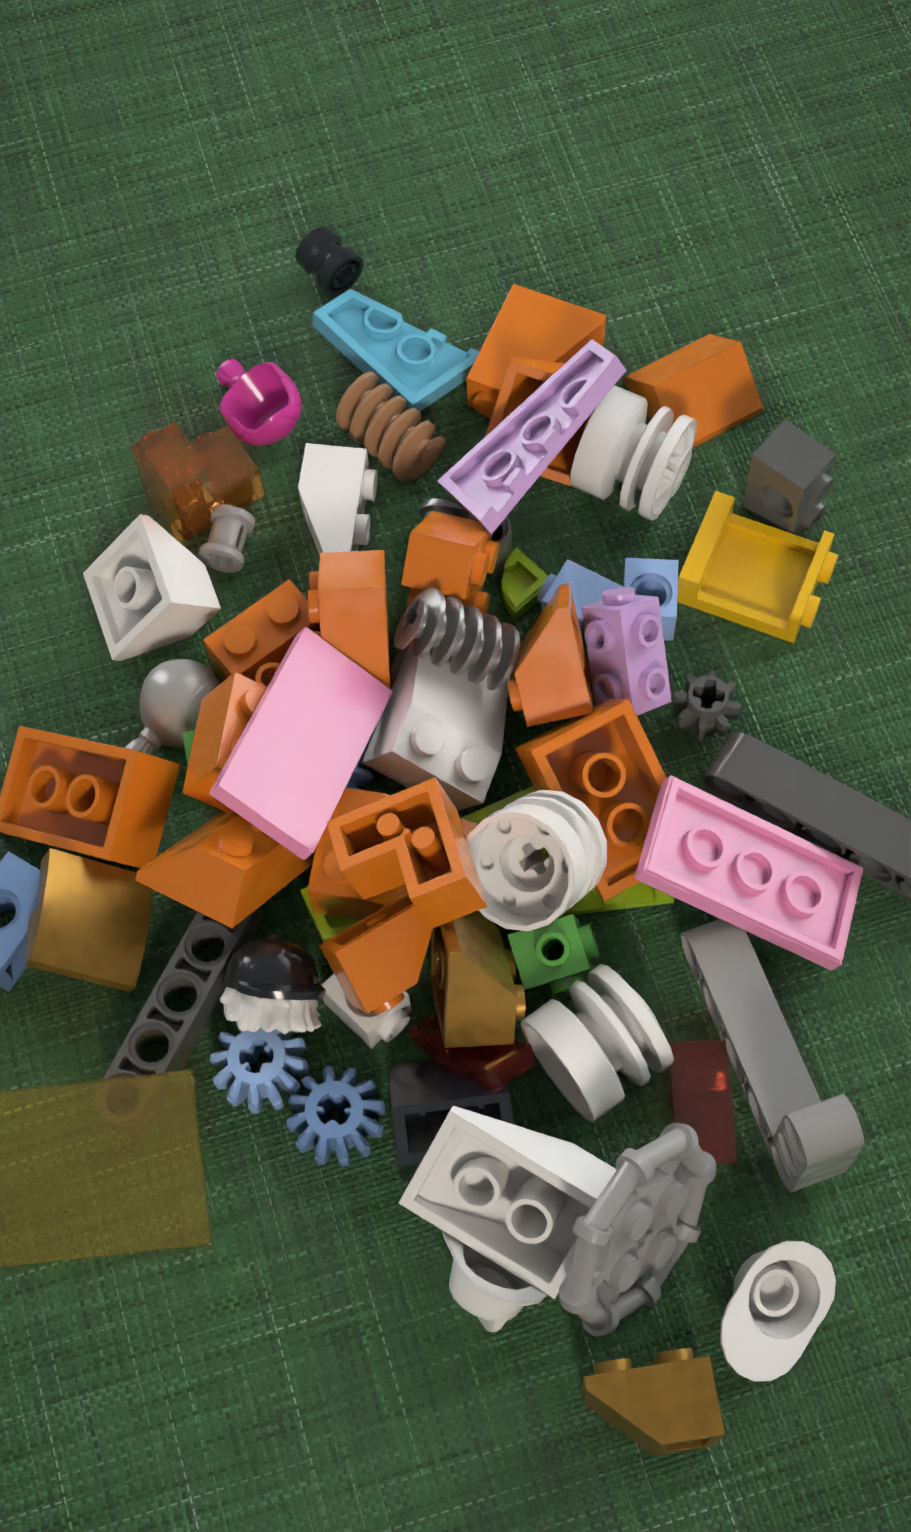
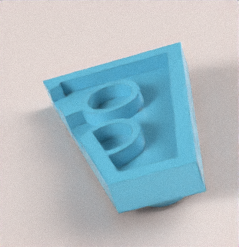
(407, 359)

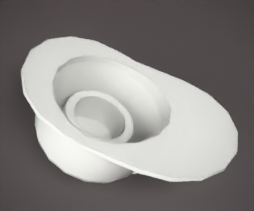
(487, 1287)
(776, 1309)

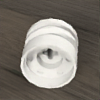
(626, 450)
(517, 879)
(607, 1035)

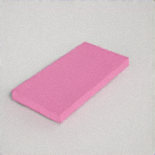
(302, 743)
(749, 873)

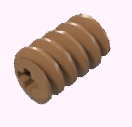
(388, 429)

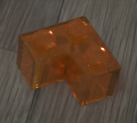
(189, 479)

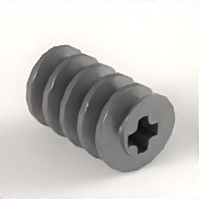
(461, 634)

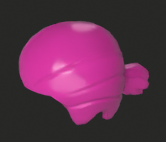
(259, 403)

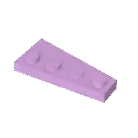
(523, 445)

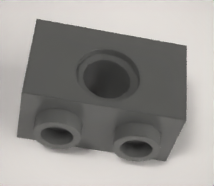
(789, 480)

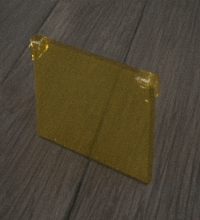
(101, 1169)

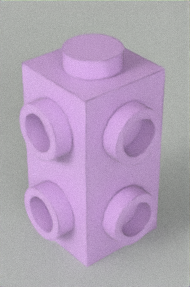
(627, 649)

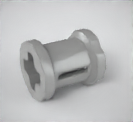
(227, 538)

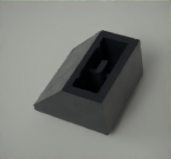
(423, 1098)

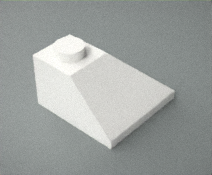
(149, 590)

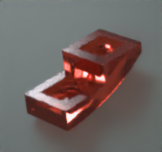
(482, 1065)
(703, 1095)

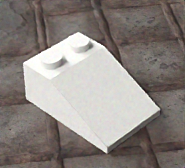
(440, 730)
(507, 1193)

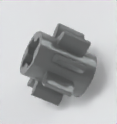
(709, 690)

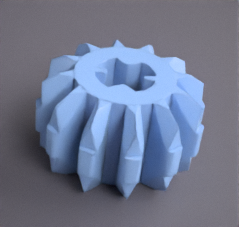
(273, 1076)

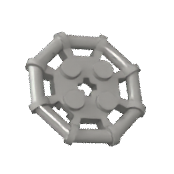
(637, 1229)

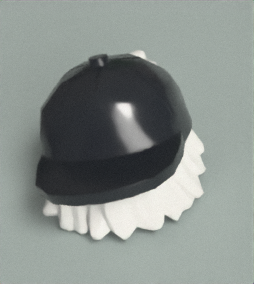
(272, 987)

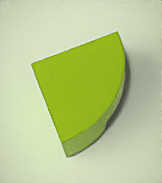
(520, 583)

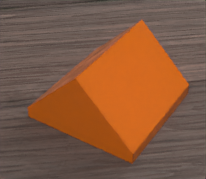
(701, 381)

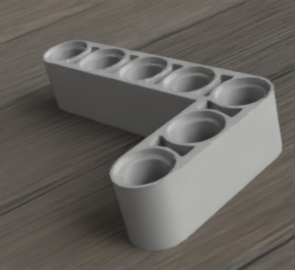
(802, 1133)

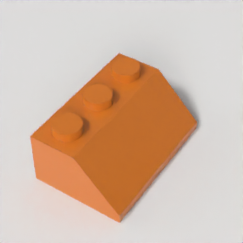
(223, 869)

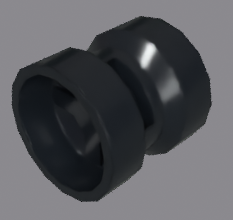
(334, 265)

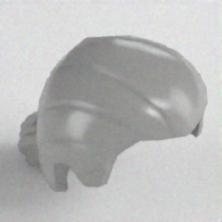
(172, 703)

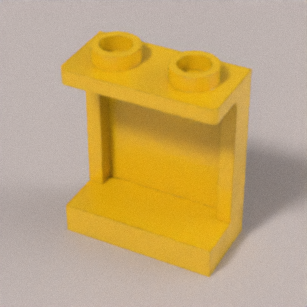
(754, 572)

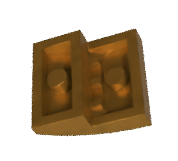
(89, 921)

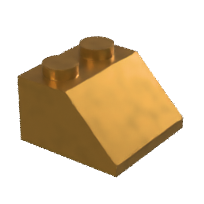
(474, 984)

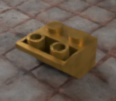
(658, 1405)

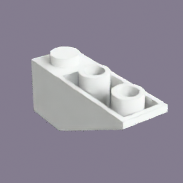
(334, 496)

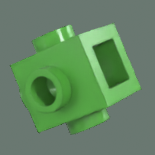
(533, 952)

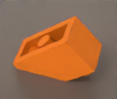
(380, 955)

